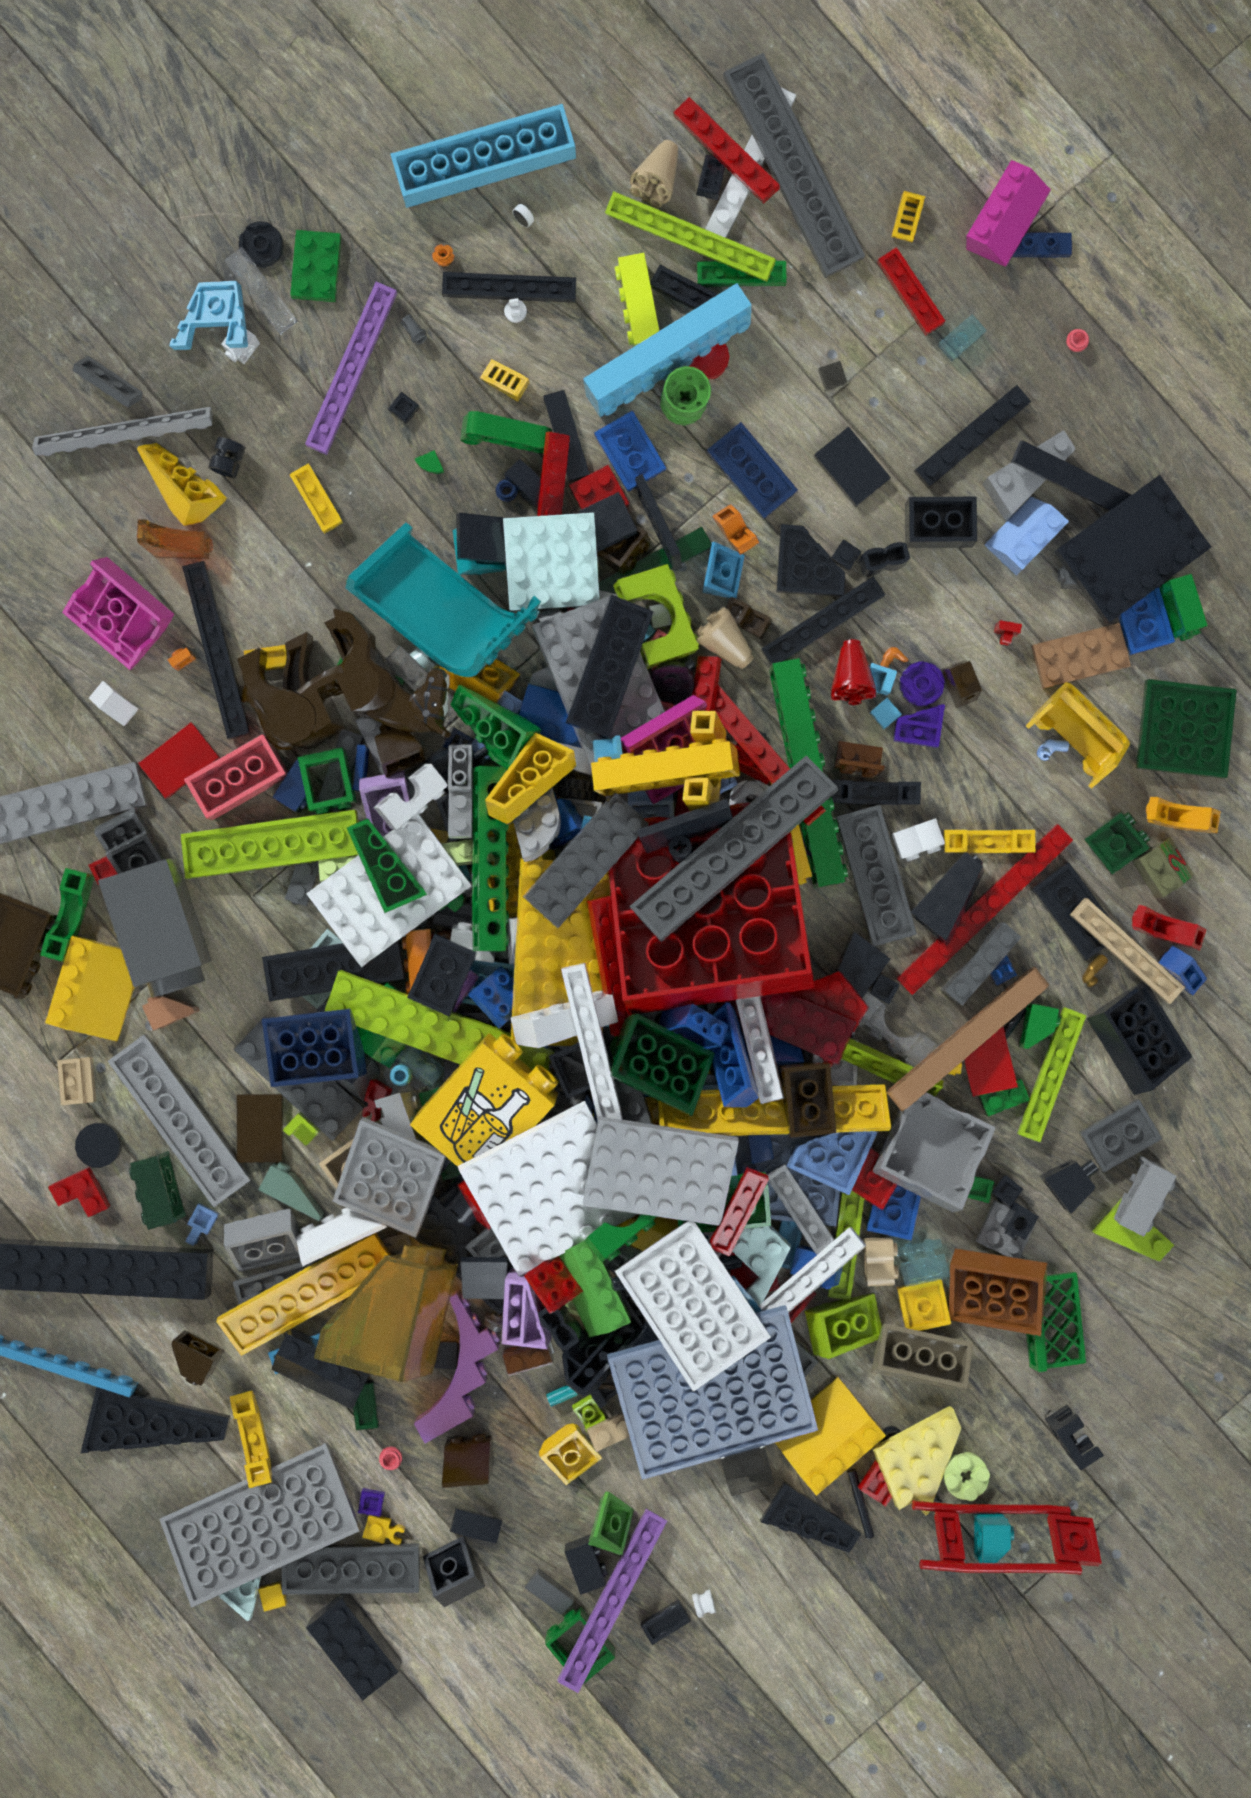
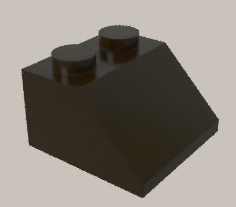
(195, 1357)

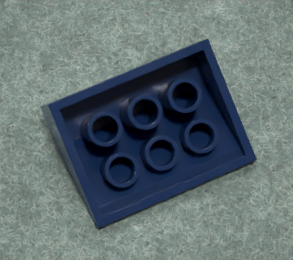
(313, 1048)

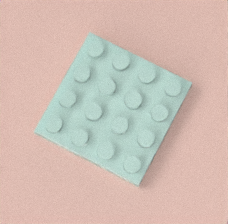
(551, 560)

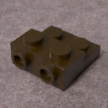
(624, 553)

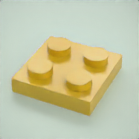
(923, 1305)

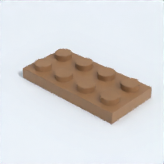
(1081, 656)

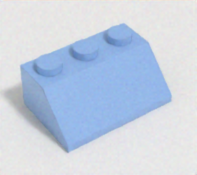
(1026, 534)

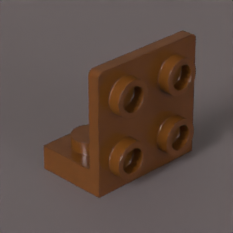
(858, 758)

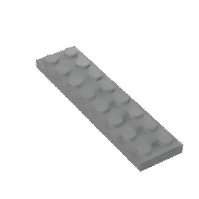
(71, 802)
(179, 1120)

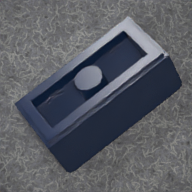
(760, 1148)

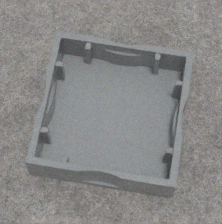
(934, 1151)

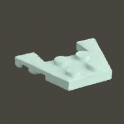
(764, 1254)

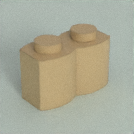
(879, 1261)

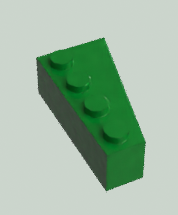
(385, 870)

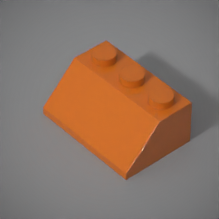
(416, 944)

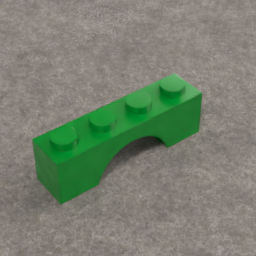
(74, 892)
(608, 1238)

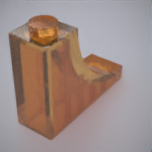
(173, 543)

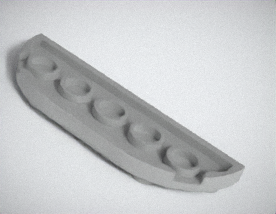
(538, 826)

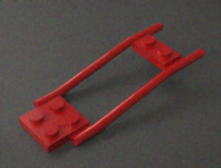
(1071, 1537)

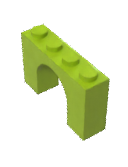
(660, 586)

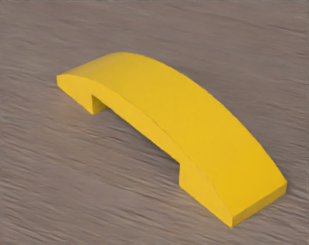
(989, 841)
(253, 1438)

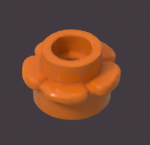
(447, 259)

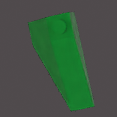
(496, 727)

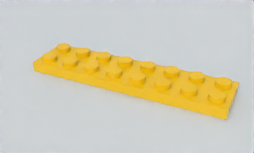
(301, 1295)

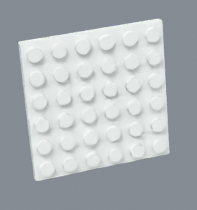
(536, 1189)

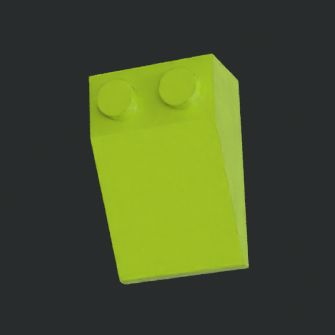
(843, 1325)

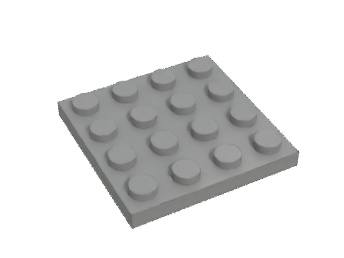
(389, 1177)

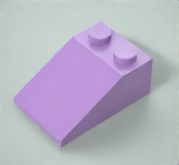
(375, 790)

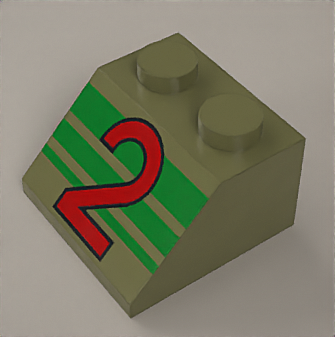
(1163, 868)

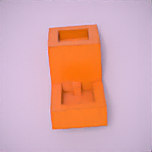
(735, 530)

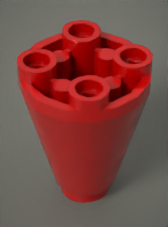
(853, 675)

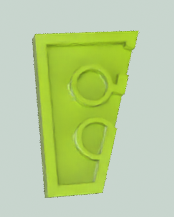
(1152, 1245)

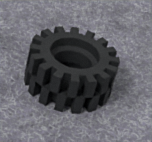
(576, 789)

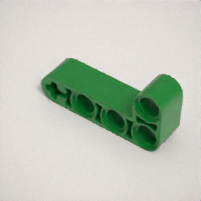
(503, 431)

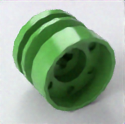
(681, 384)

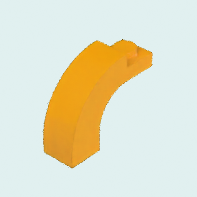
(1182, 816)

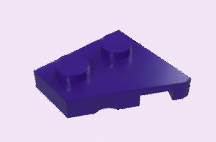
(921, 727)

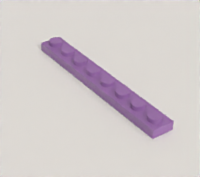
(351, 368)
(611, 1601)

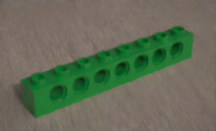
(481, 869)

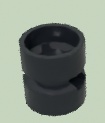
(226, 465)

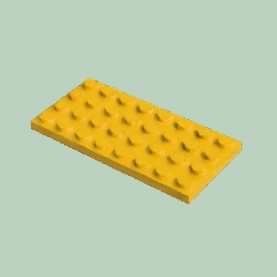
(546, 949)

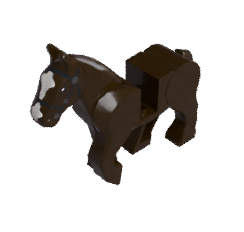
(304, 711)

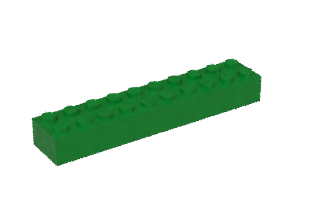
(800, 741)

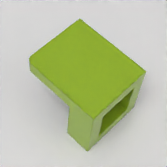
(302, 1129)

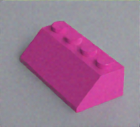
(1007, 214)

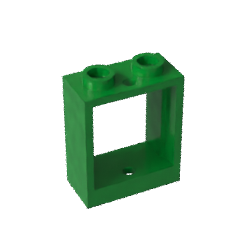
(1183, 607)
(323, 758)
(605, 1655)

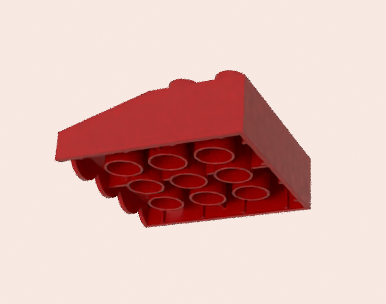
(732, 948)

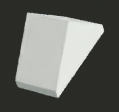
(113, 703)

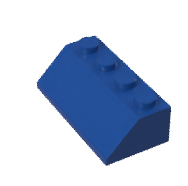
(548, 712)
(732, 1063)

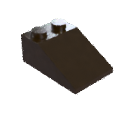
(808, 1098)
(467, 1461)

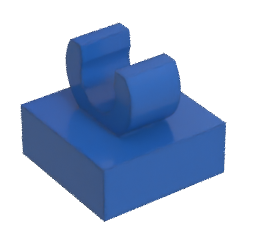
(1003, 971)

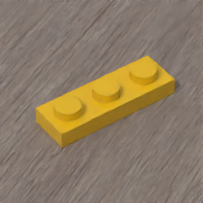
(316, 498)

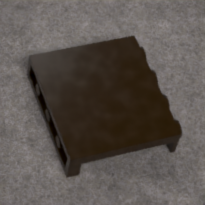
(21, 943)

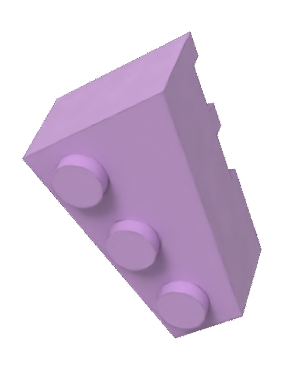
(520, 1314)

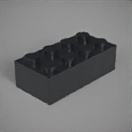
(354, 1645)

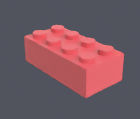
(236, 777)

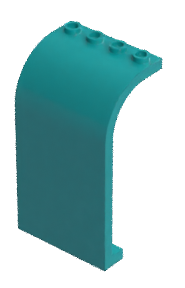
(435, 605)

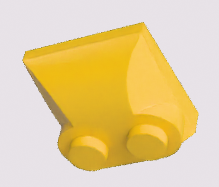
(568, 1453)

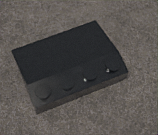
(1139, 1038)

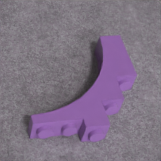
(454, 1405)

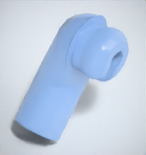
(1050, 746)

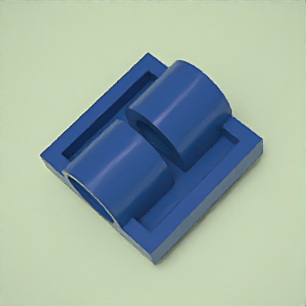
(495, 996)

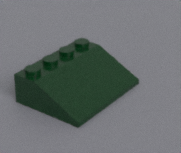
(660, 1063)

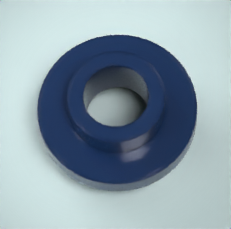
(506, 484)

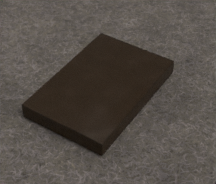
(259, 1128)

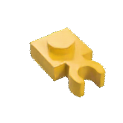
(379, 1529)

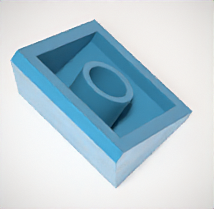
(723, 571)

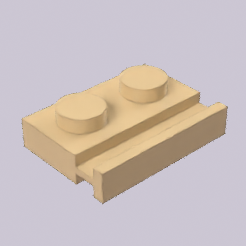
(76, 1080)

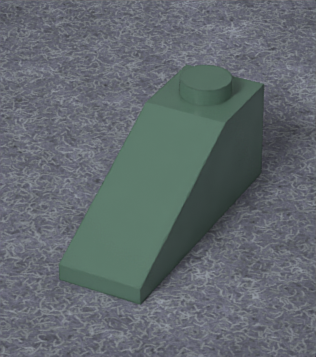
(289, 1189)

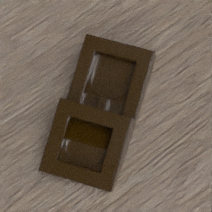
(748, 618)

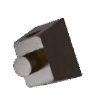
(962, 683)
(397, 750)

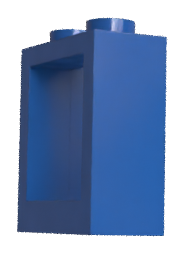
(695, 1025)

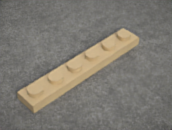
(1127, 951)

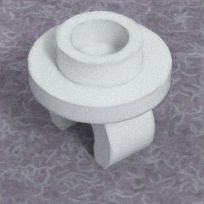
(515, 310)

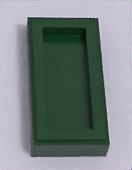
(366, 1408)

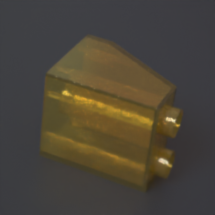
(393, 1317)

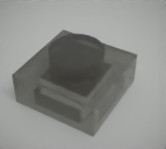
(832, 376)

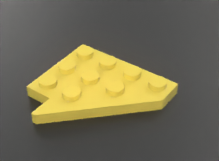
(918, 1457)

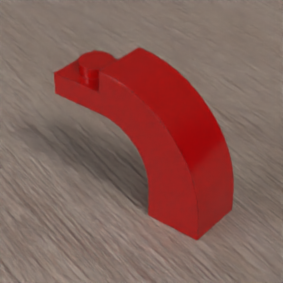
(1167, 928)

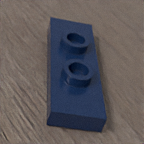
(1045, 245)

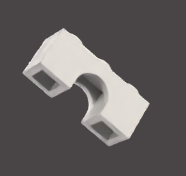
(427, 786)

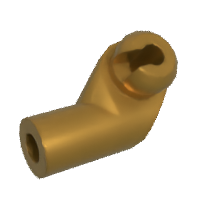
(1093, 968)

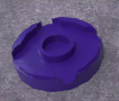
(921, 683)

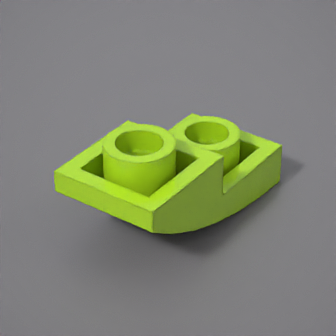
(588, 1412)

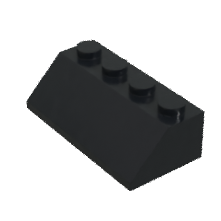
(297, 1363)

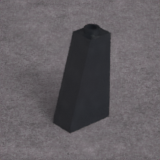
(948, 900)

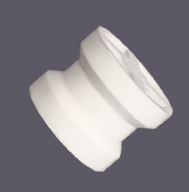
(704, 1603)

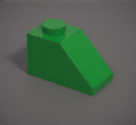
(1038, 1024)

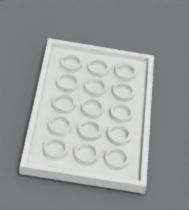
(353, 907)
(692, 1304)

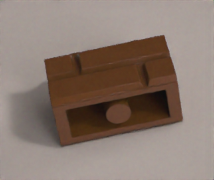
(526, 1358)

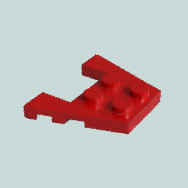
(836, 995)

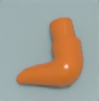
(890, 654)

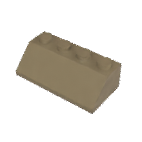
(922, 1358)

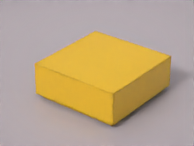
(272, 1596)

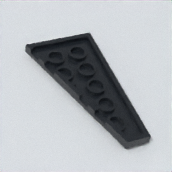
(148, 1422)

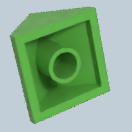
(611, 1524)

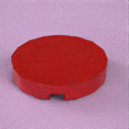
(714, 362)

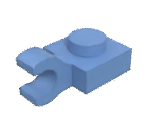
(201, 1221)

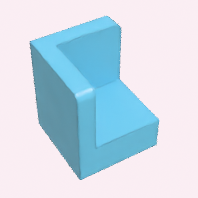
(883, 678)
(607, 748)

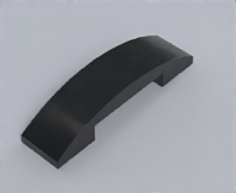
(877, 793)

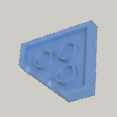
(833, 1158)

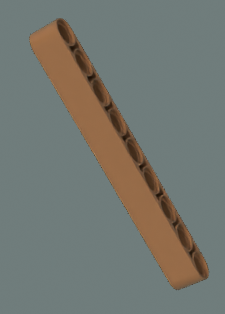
(967, 1038)

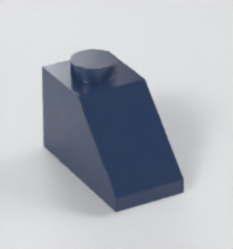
(292, 791)

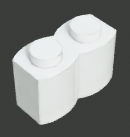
(918, 839)

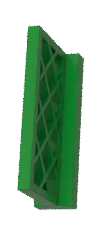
(1037, 1344)

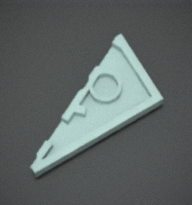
(243, 1598)

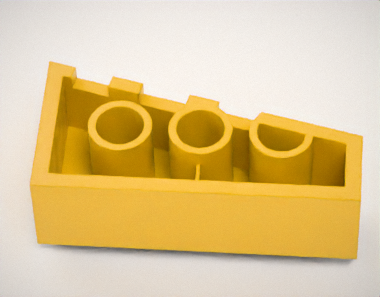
(529, 777)

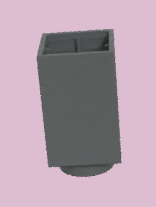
(156, 926)

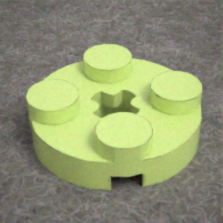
(970, 1488)

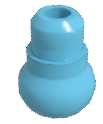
(400, 1075)

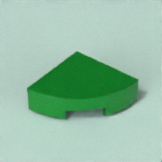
(430, 463)

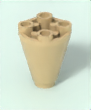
(656, 175)
(725, 638)

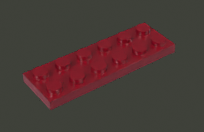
(804, 1025)

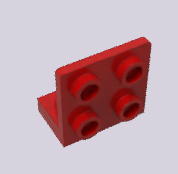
(553, 1284)

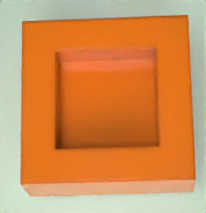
(181, 658)

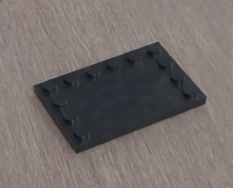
(1132, 549)

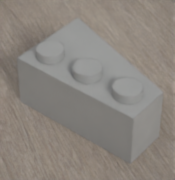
(1145, 1196)

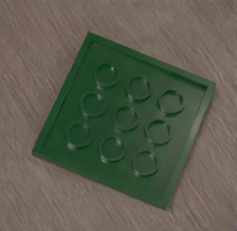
(1186, 728)

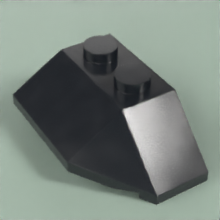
(587, 1361)

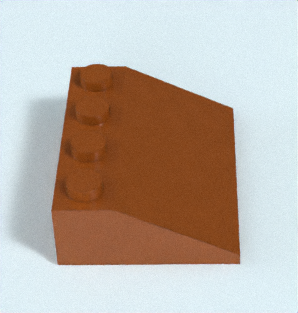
(997, 1291)

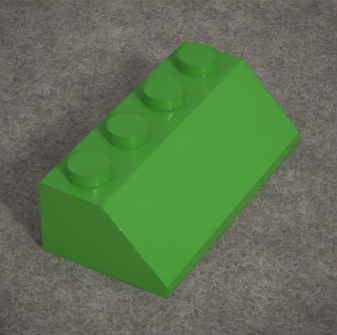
(598, 1305)

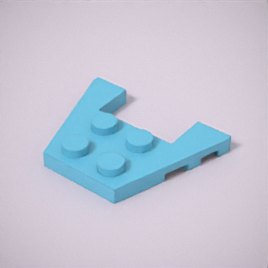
(214, 306)

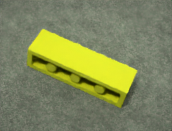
(638, 298)

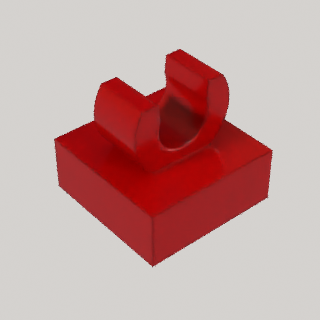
(1007, 630)

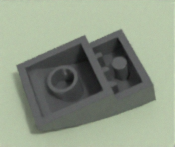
(128, 842)

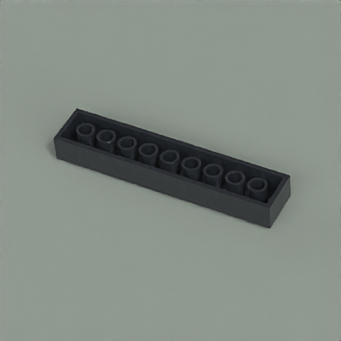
(106, 1269)

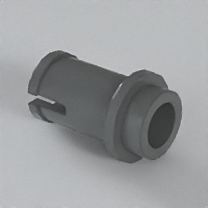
(414, 330)

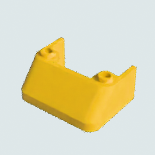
(1085, 729)

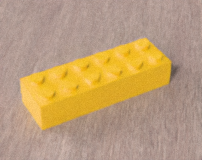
(665, 768)

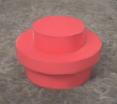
(1077, 340)
(390, 1458)

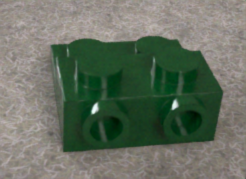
(1118, 841)

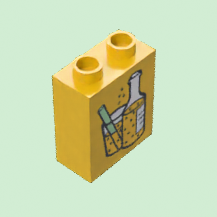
(486, 1101)

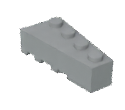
(1014, 485)
(399, 1112)

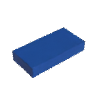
(361, 765)

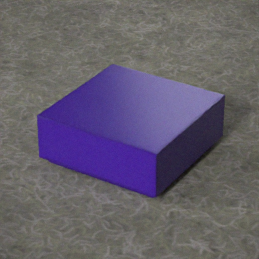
(371, 1502)

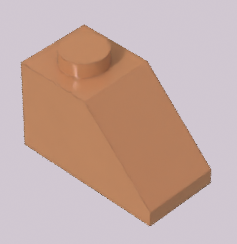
(167, 1010)

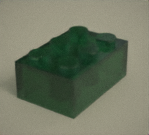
(157, 1190)

